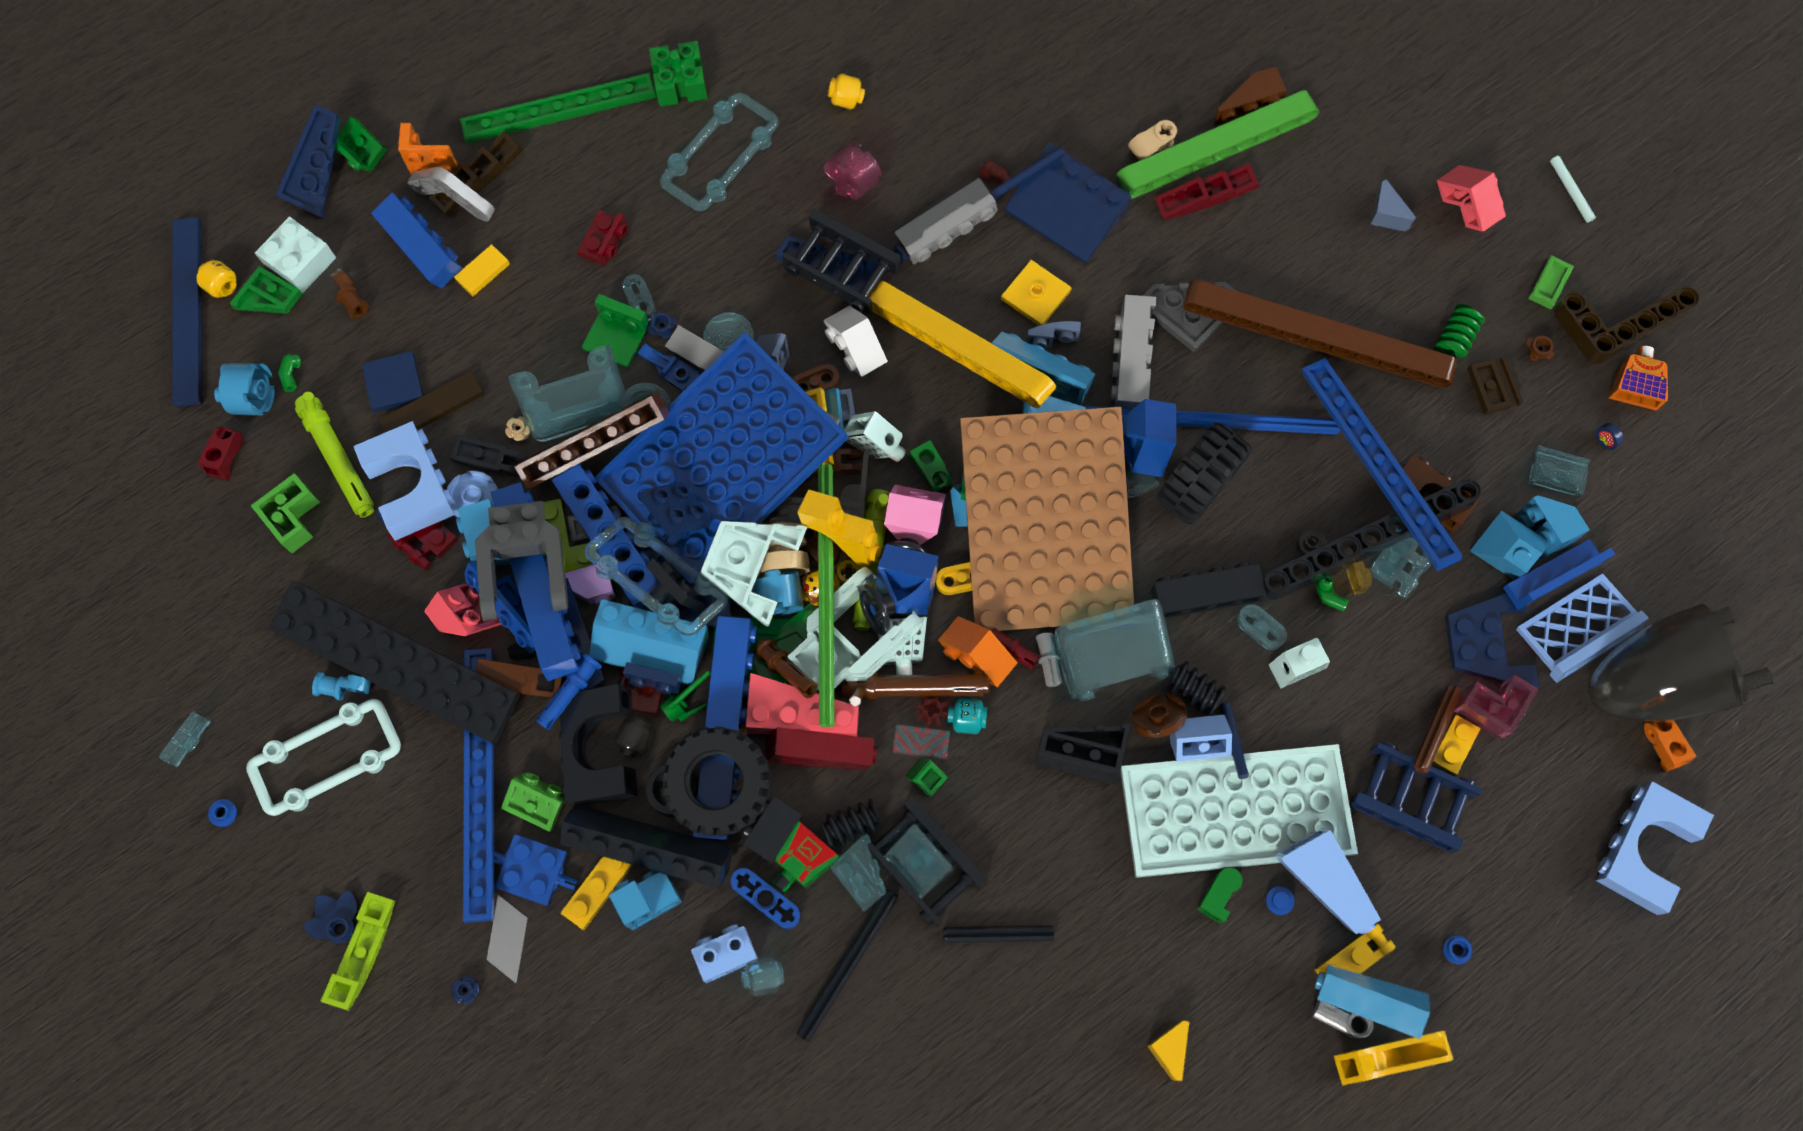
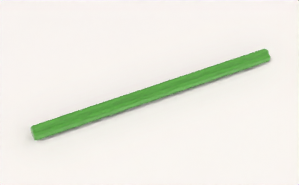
(826, 611)

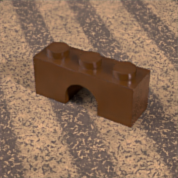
(1429, 480)

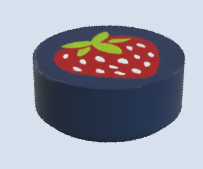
(1609, 436)

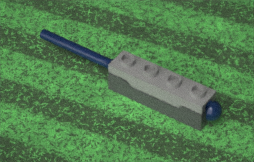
(959, 214)

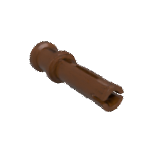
(779, 663)

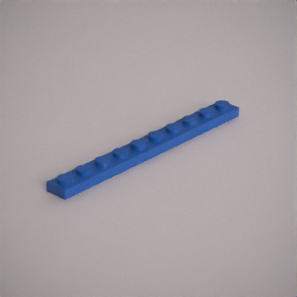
(1382, 465)
(478, 818)

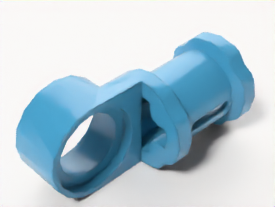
(339, 686)

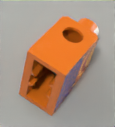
(1641, 380)

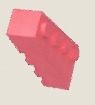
(783, 706)

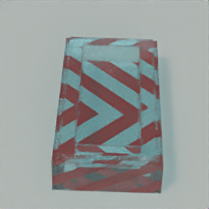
(921, 742)

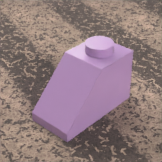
(590, 587)

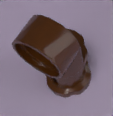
(348, 295)

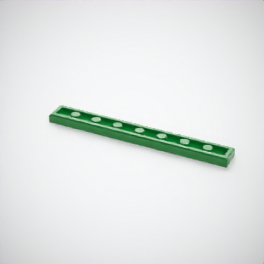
(557, 108)

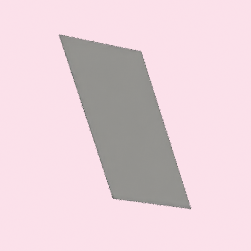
(507, 939)

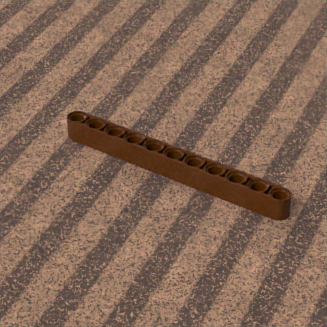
(1320, 333)

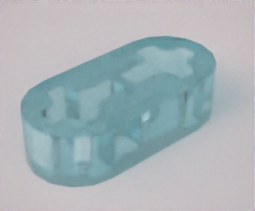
(644, 294)

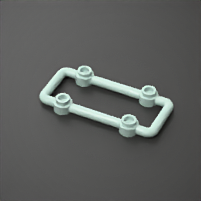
(277, 752)

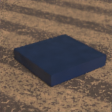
(392, 381)

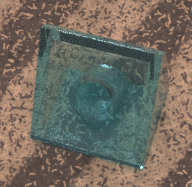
(918, 861)

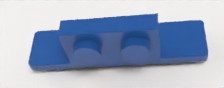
(507, 608)

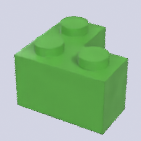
(281, 511)

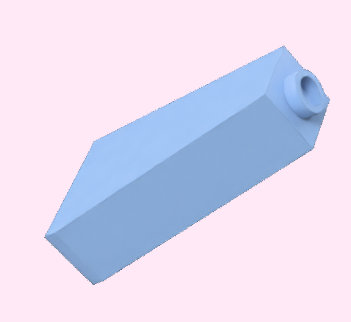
(1330, 878)

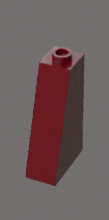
(819, 749)

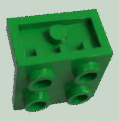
(618, 326)

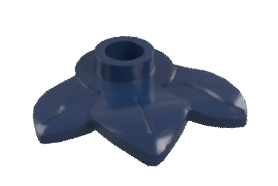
(330, 915)

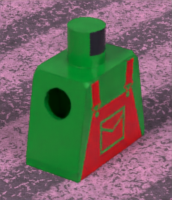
(803, 858)

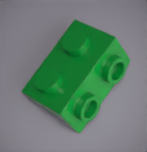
(359, 146)

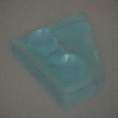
(860, 874)

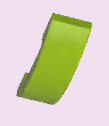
(360, 953)

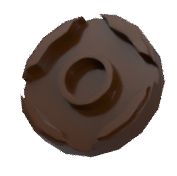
(1159, 716)

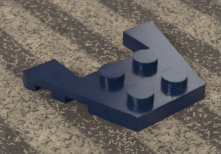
(1478, 641)

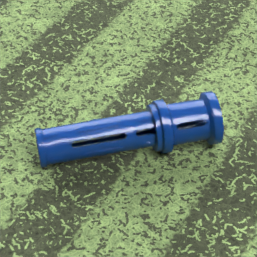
(570, 687)

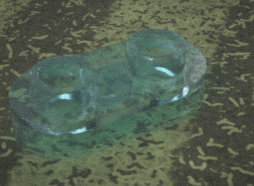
(1263, 625)

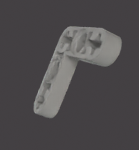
(440, 180)

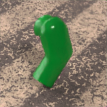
(1327, 594)

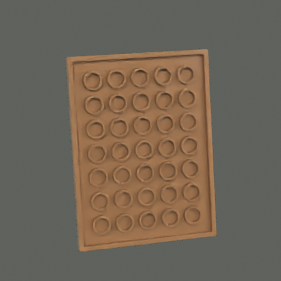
(1046, 517)

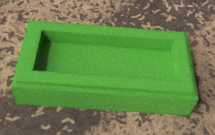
(1551, 282)

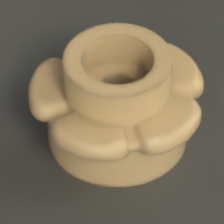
(517, 435)

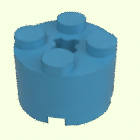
(245, 388)
(782, 589)

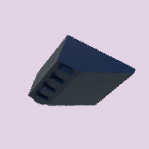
(1069, 205)

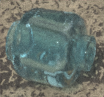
(763, 976)

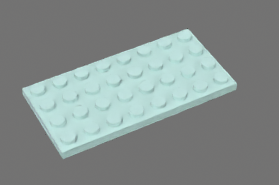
(1209, 819)

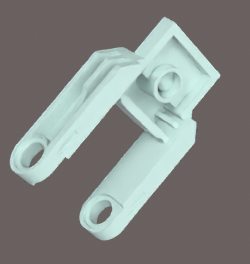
(847, 659)

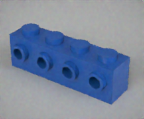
(417, 240)

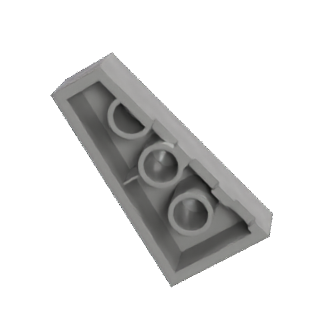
(1133, 351)

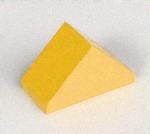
(1171, 1049)

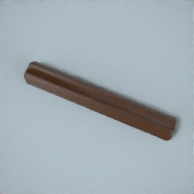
(1437, 729)

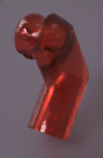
(992, 168)

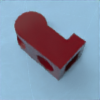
(220, 452)

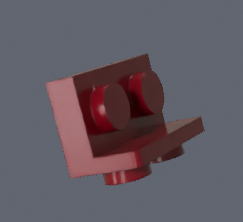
(602, 237)

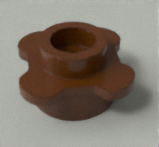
(1544, 343)

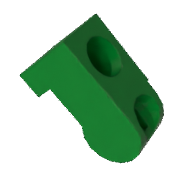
(930, 466)
(1218, 894)

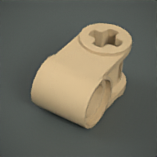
(1154, 140)

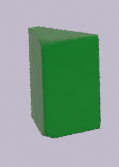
(926, 776)

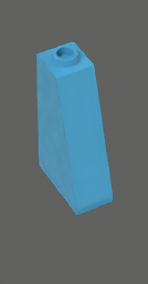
(1375, 1000)

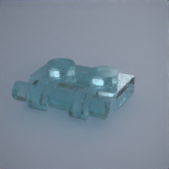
(1393, 559)

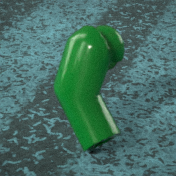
(285, 371)

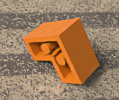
(977, 650)

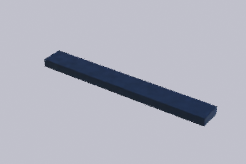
(186, 313)

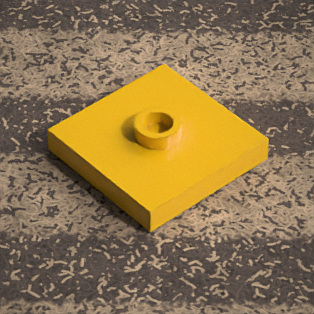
(1036, 293)

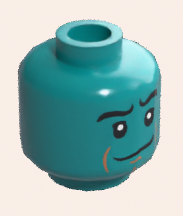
(967, 716)

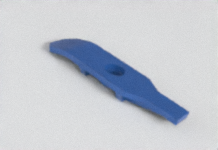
(669, 366)

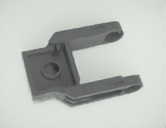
(514, 533)

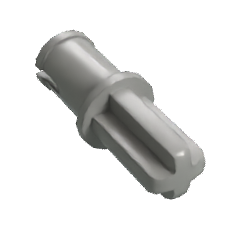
(1049, 659)

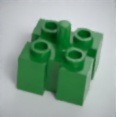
(678, 73)

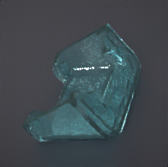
(572, 401)
(1114, 648)

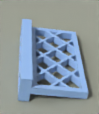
(1591, 648)

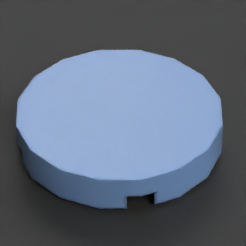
(470, 488)

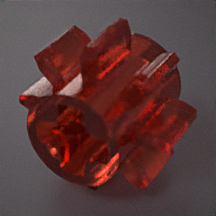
(936, 716)

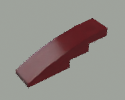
(1205, 193)

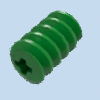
(1460, 331)

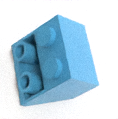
(1553, 521)

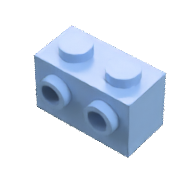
(1202, 738)
(724, 953)

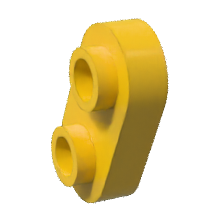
(959, 575)

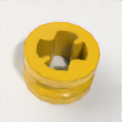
(842, 568)

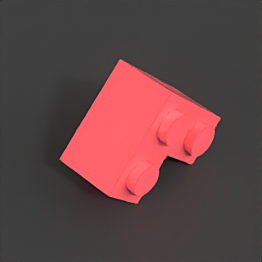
(1475, 194)

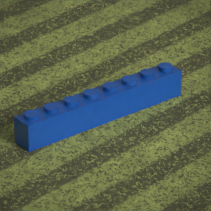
(548, 628)
(726, 709)

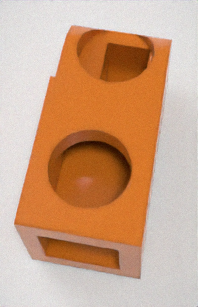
(1669, 744)

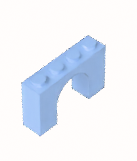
(429, 500)
(1623, 867)

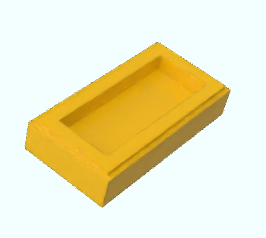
(482, 270)

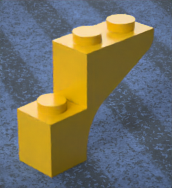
(851, 533)
(1393, 1057)

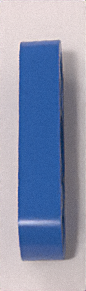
(754, 879)

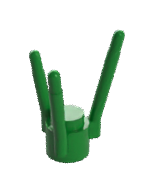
(674, 704)

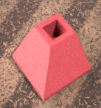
(458, 611)

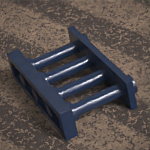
(1394, 814)

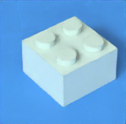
(295, 254)

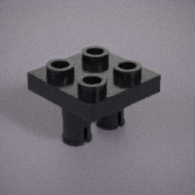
(673, 587)

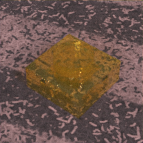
(1359, 577)

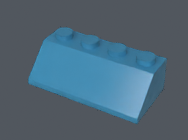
(1070, 380)
(635, 637)

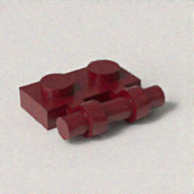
(435, 539)

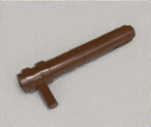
(915, 686)

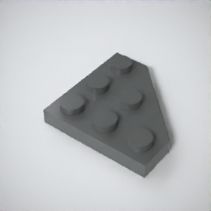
(1185, 326)

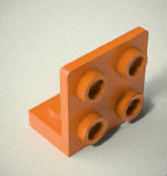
(422, 157)

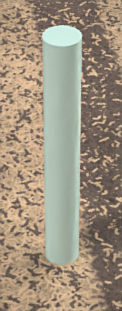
(1573, 189)

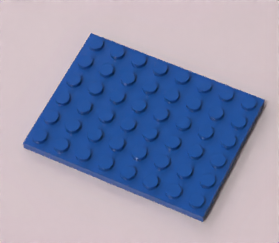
(734, 439)

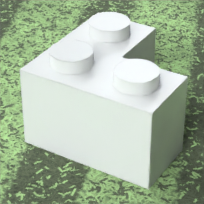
(857, 339)

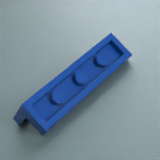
(1555, 573)

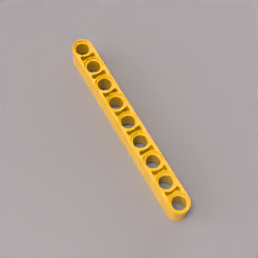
(961, 345)

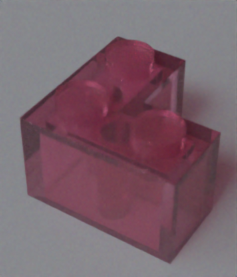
(1499, 711)

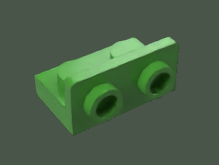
(534, 800)

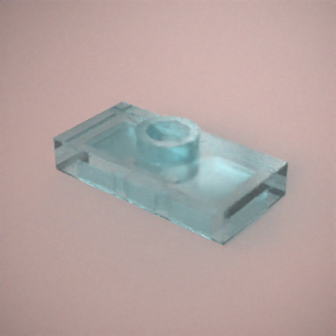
(185, 739)

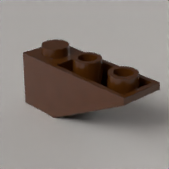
(1255, 93)
(519, 677)

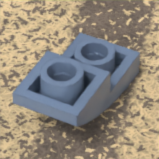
(1063, 331)

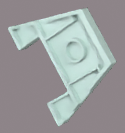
(738, 557)

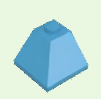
(1509, 546)

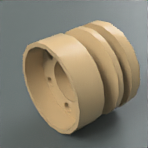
(784, 558)

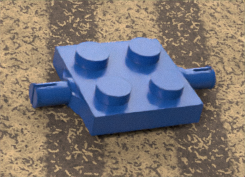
(532, 870)

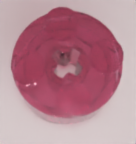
(853, 171)

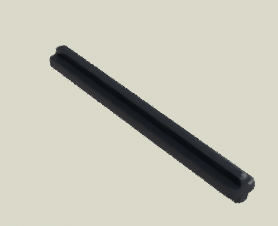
(847, 966)

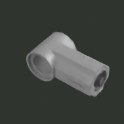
(1341, 1019)

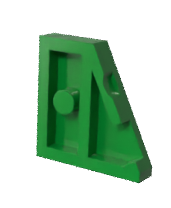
(266, 294)

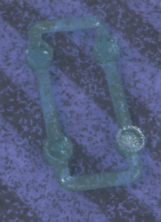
(717, 188)
(668, 613)

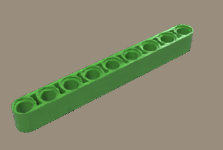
(1217, 144)

